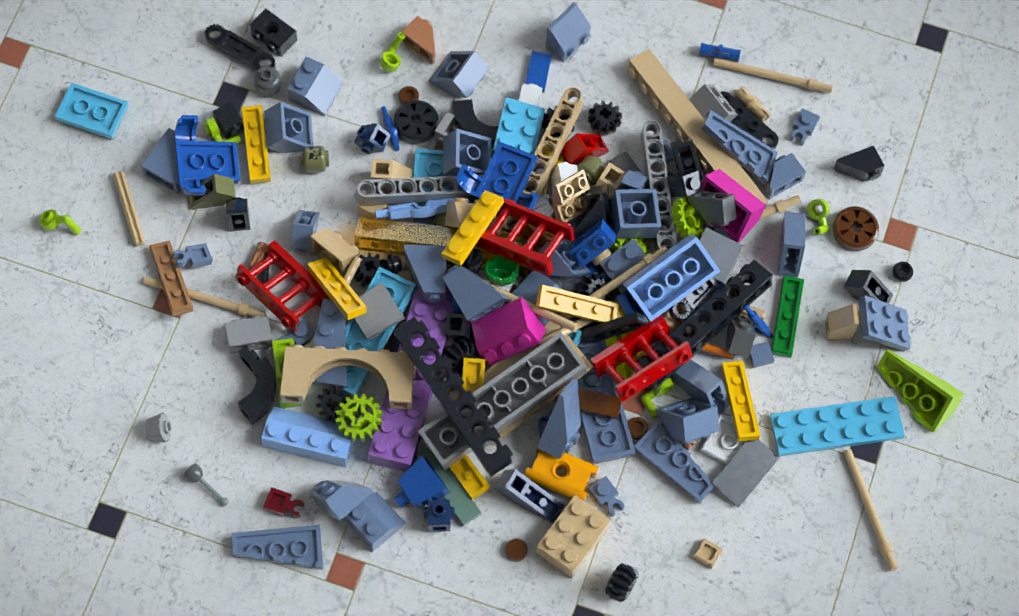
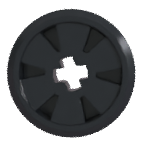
(416, 110)

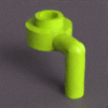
(390, 60)
(212, 129)
(815, 214)
(51, 219)
(647, 398)

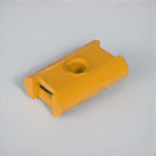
(572, 483)

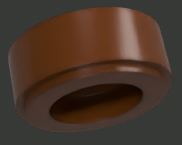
(407, 94)
(638, 427)
(516, 550)

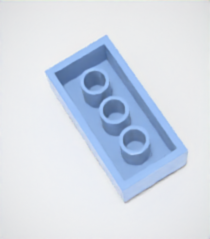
(671, 277)

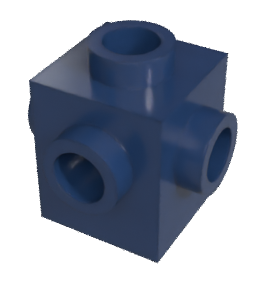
(372, 138)
(439, 515)

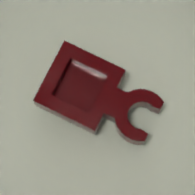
(280, 502)

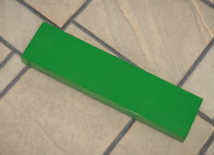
(787, 316)

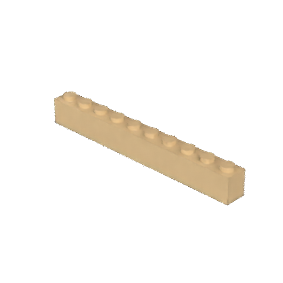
(685, 119)

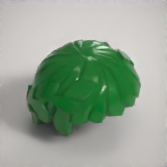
(501, 271)

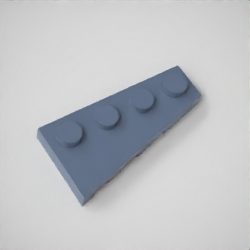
(743, 147)
(331, 334)
(674, 461)
(284, 545)

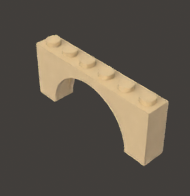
(305, 365)

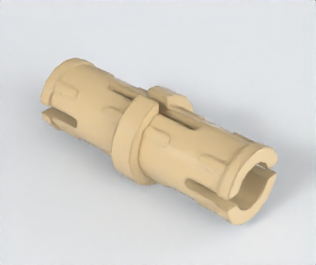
(752, 104)

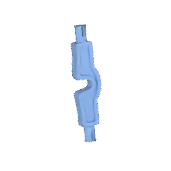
(413, 210)

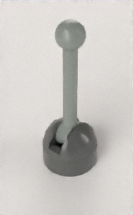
(195, 474)

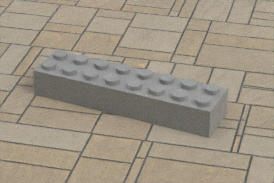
(508, 397)

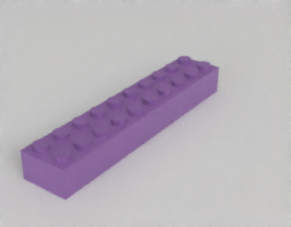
(398, 435)

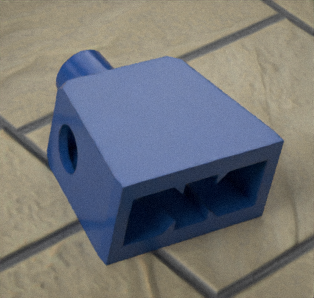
(420, 484)

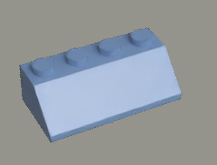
(306, 436)

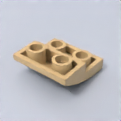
(570, 197)

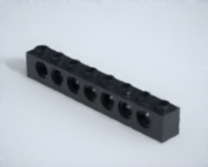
(752, 273)
(406, 335)

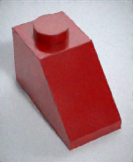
(583, 145)

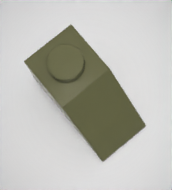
(217, 190)

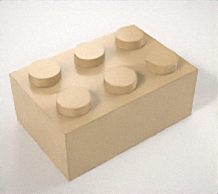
(573, 536)

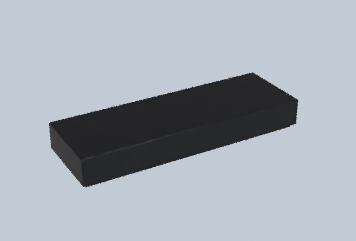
(615, 327)

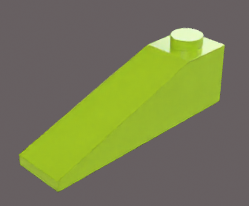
(924, 393)

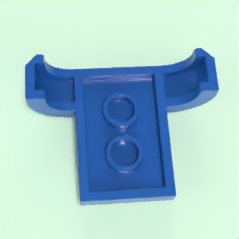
(201, 158)
(504, 176)

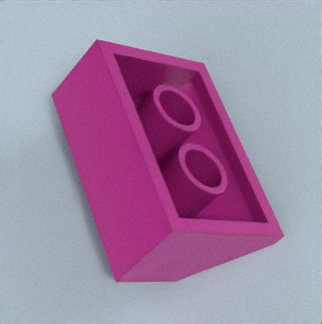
(747, 205)
(507, 331)

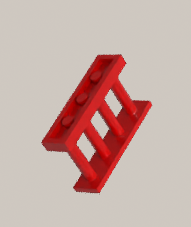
(523, 254)
(289, 269)
(631, 345)

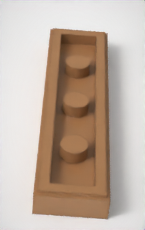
(171, 278)

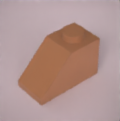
(420, 38)

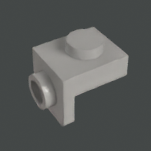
(443, 126)

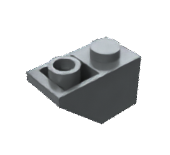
(740, 336)

